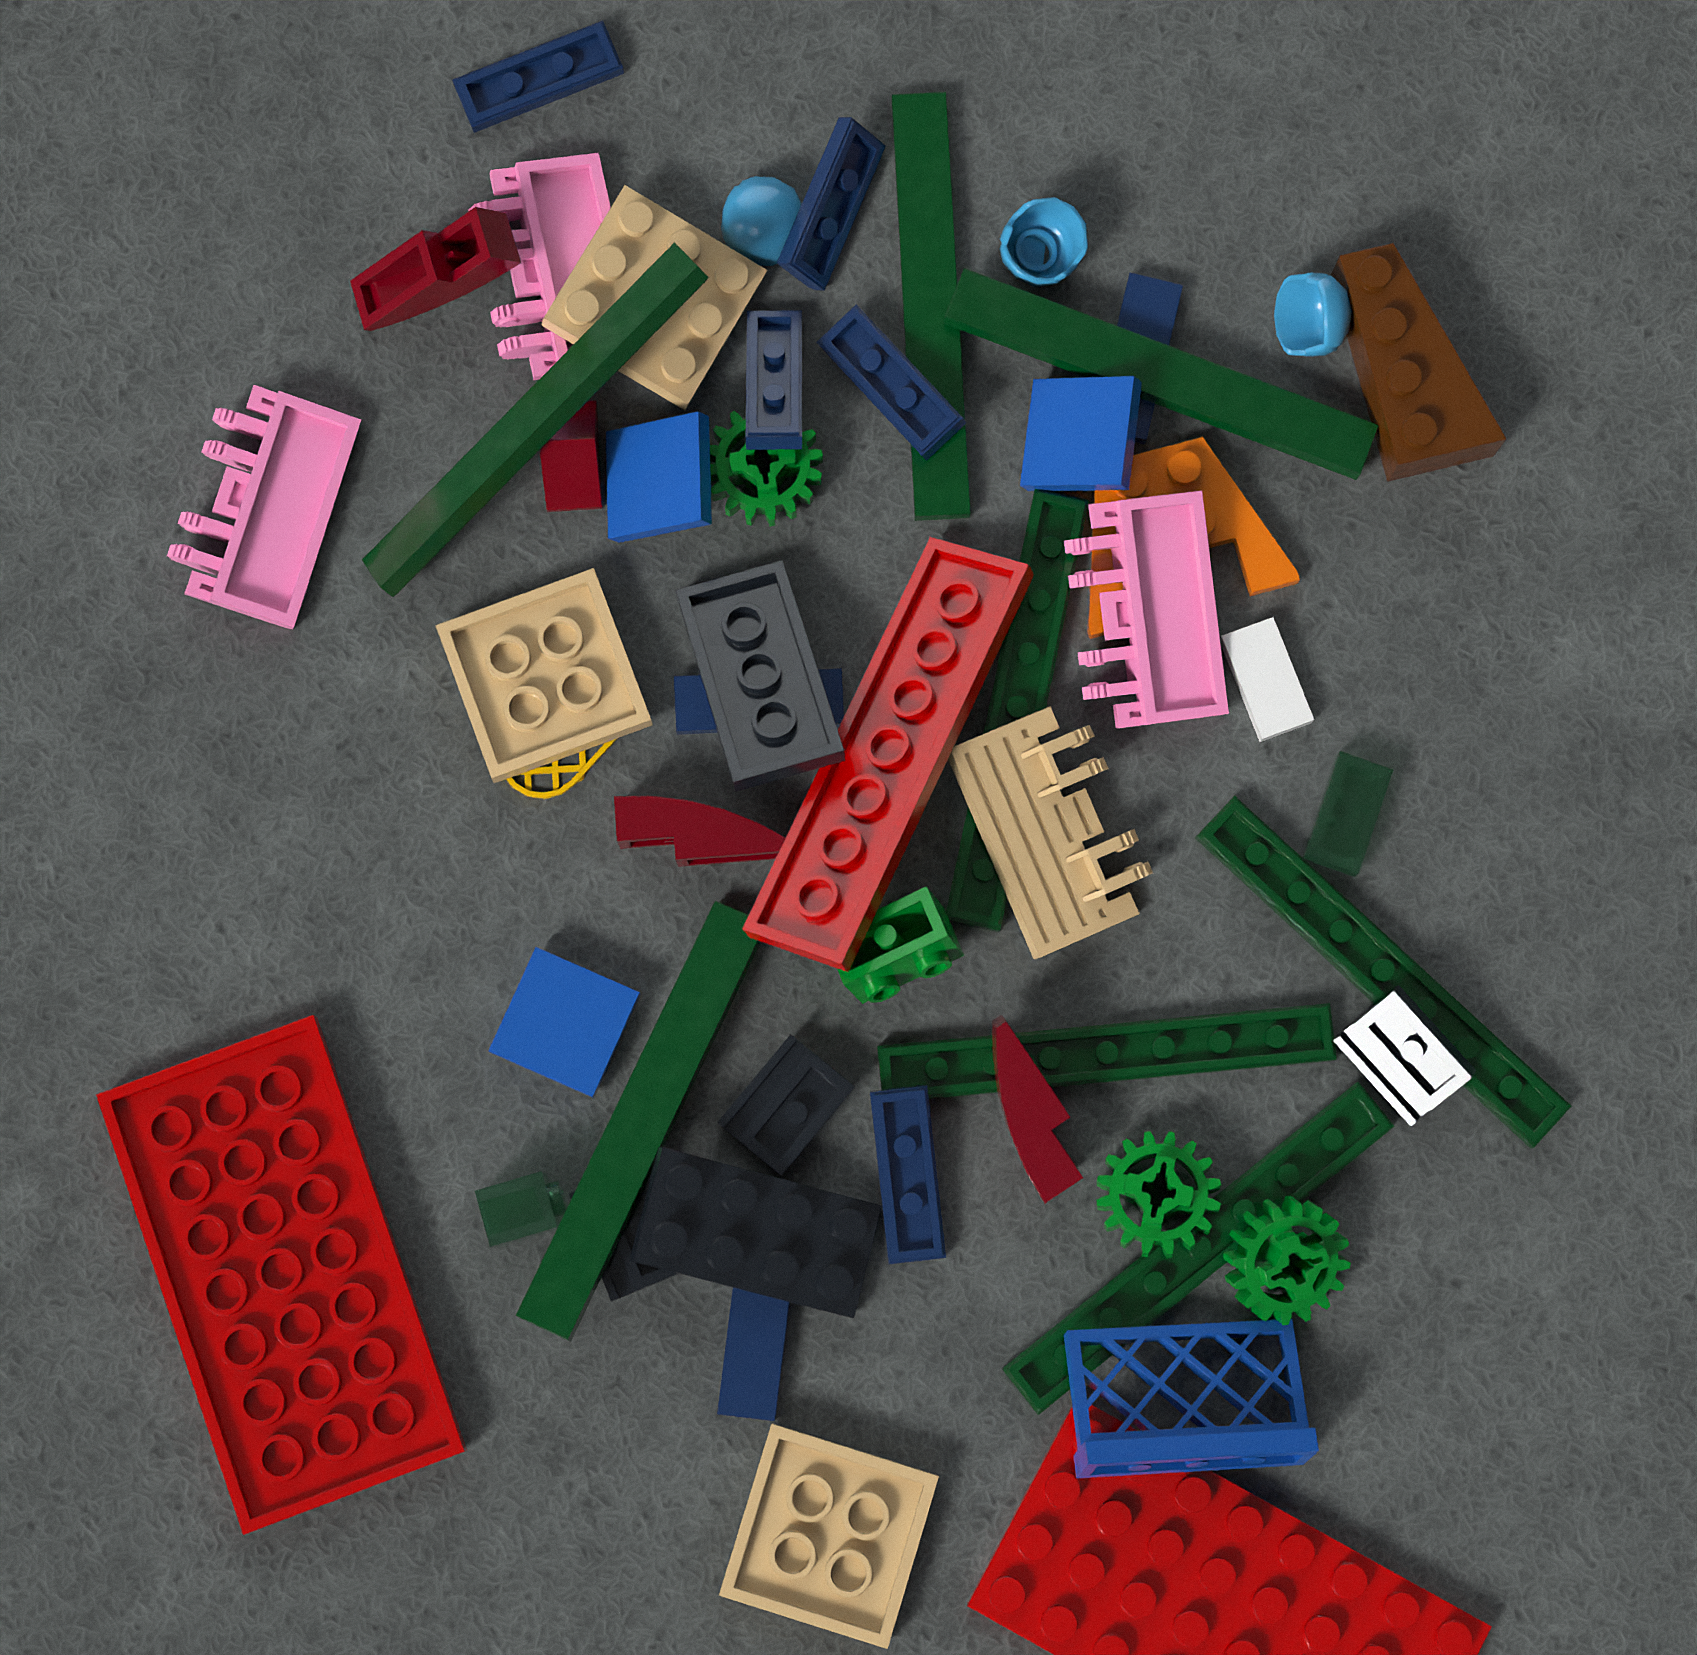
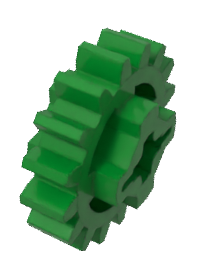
(742, 469)
(1185, 1200)
(1280, 1258)

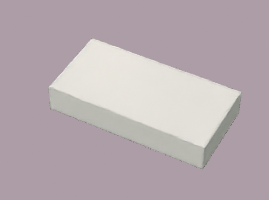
(1266, 679)

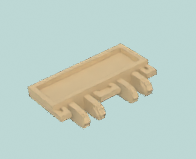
(1039, 833)

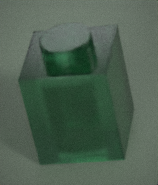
(521, 1208)

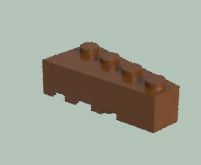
(1410, 371)

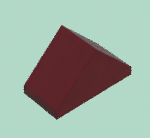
(573, 464)

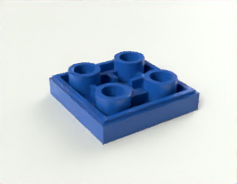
(1081, 434)
(658, 477)
(564, 1022)

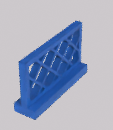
(1188, 1448)

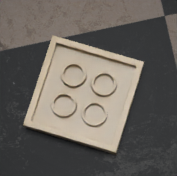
(618, 255)
(543, 675)
(829, 1535)

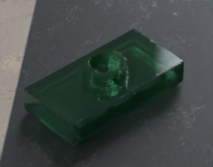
(1347, 814)

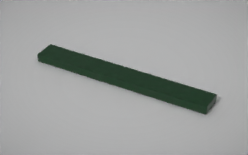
(927, 290)
(1166, 373)
(534, 419)
(1021, 683)
(1378, 964)
(1121, 1051)
(640, 1125)
(1157, 1282)

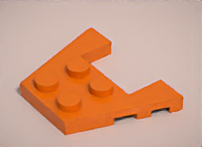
(1228, 517)

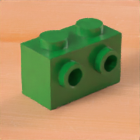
(902, 944)

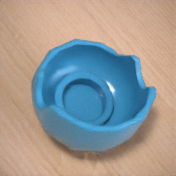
(759, 218)
(1041, 224)
(1311, 314)

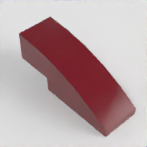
(435, 268)
(696, 830)
(1031, 1114)

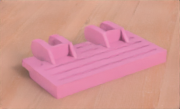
(559, 214)
(276, 508)
(1162, 609)

